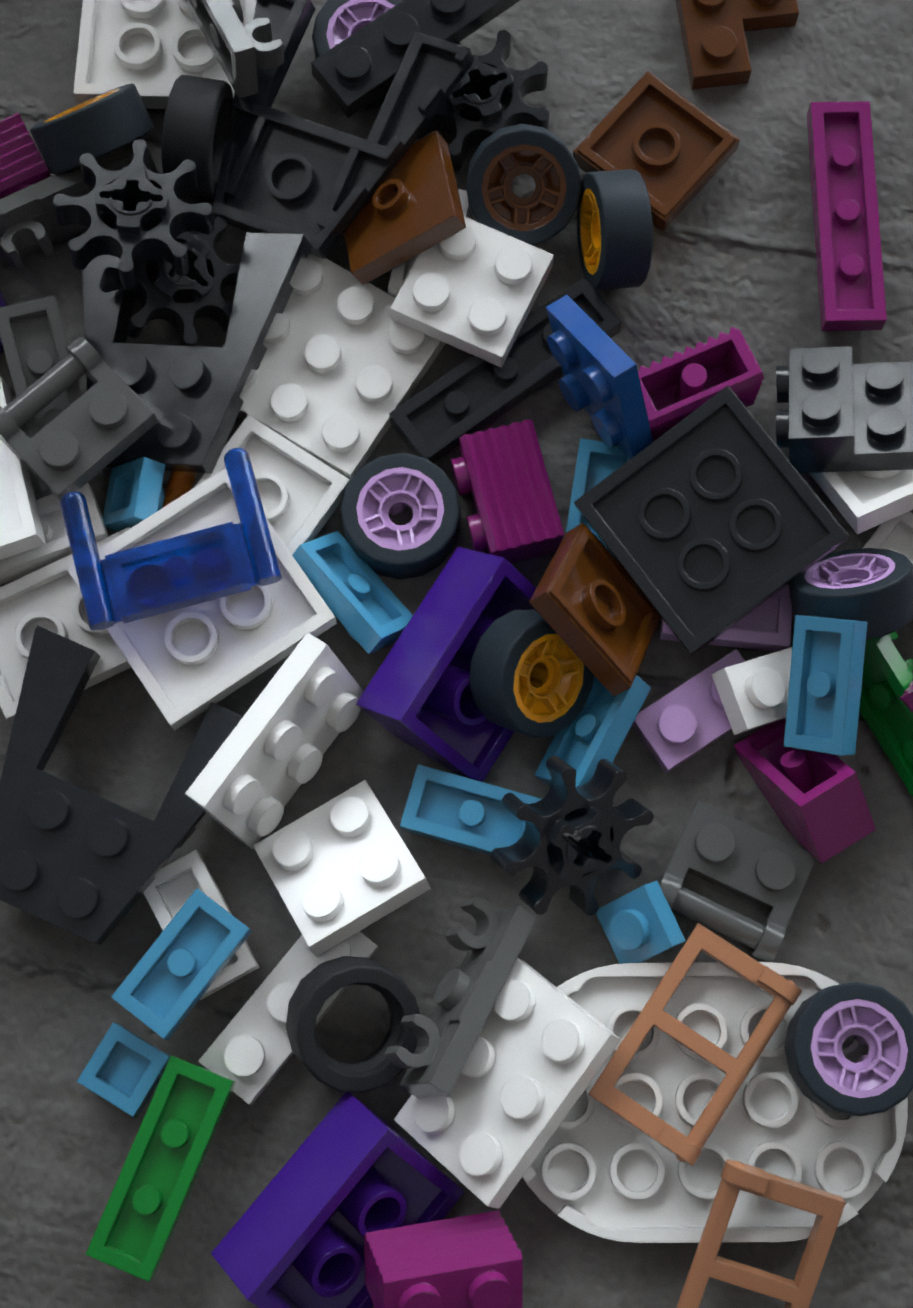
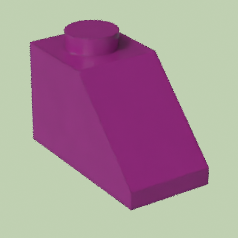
(808, 790)

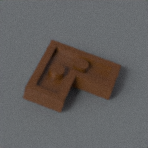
(716, 36)

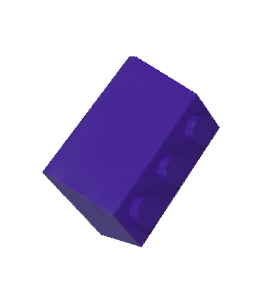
(425, 679)
(309, 1224)

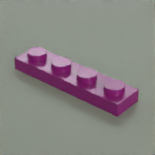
(846, 216)

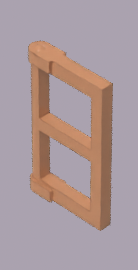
(736, 1069)
(707, 1264)

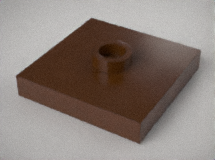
(663, 140)
(407, 212)
(596, 609)

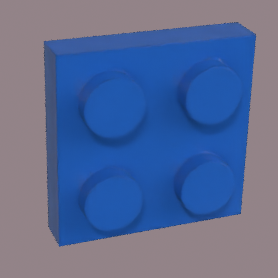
(598, 378)

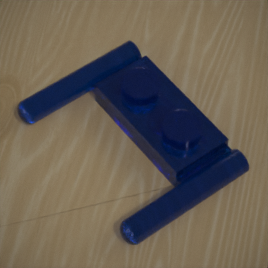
(176, 569)

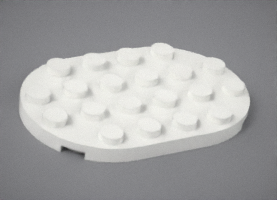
(634, 1190)

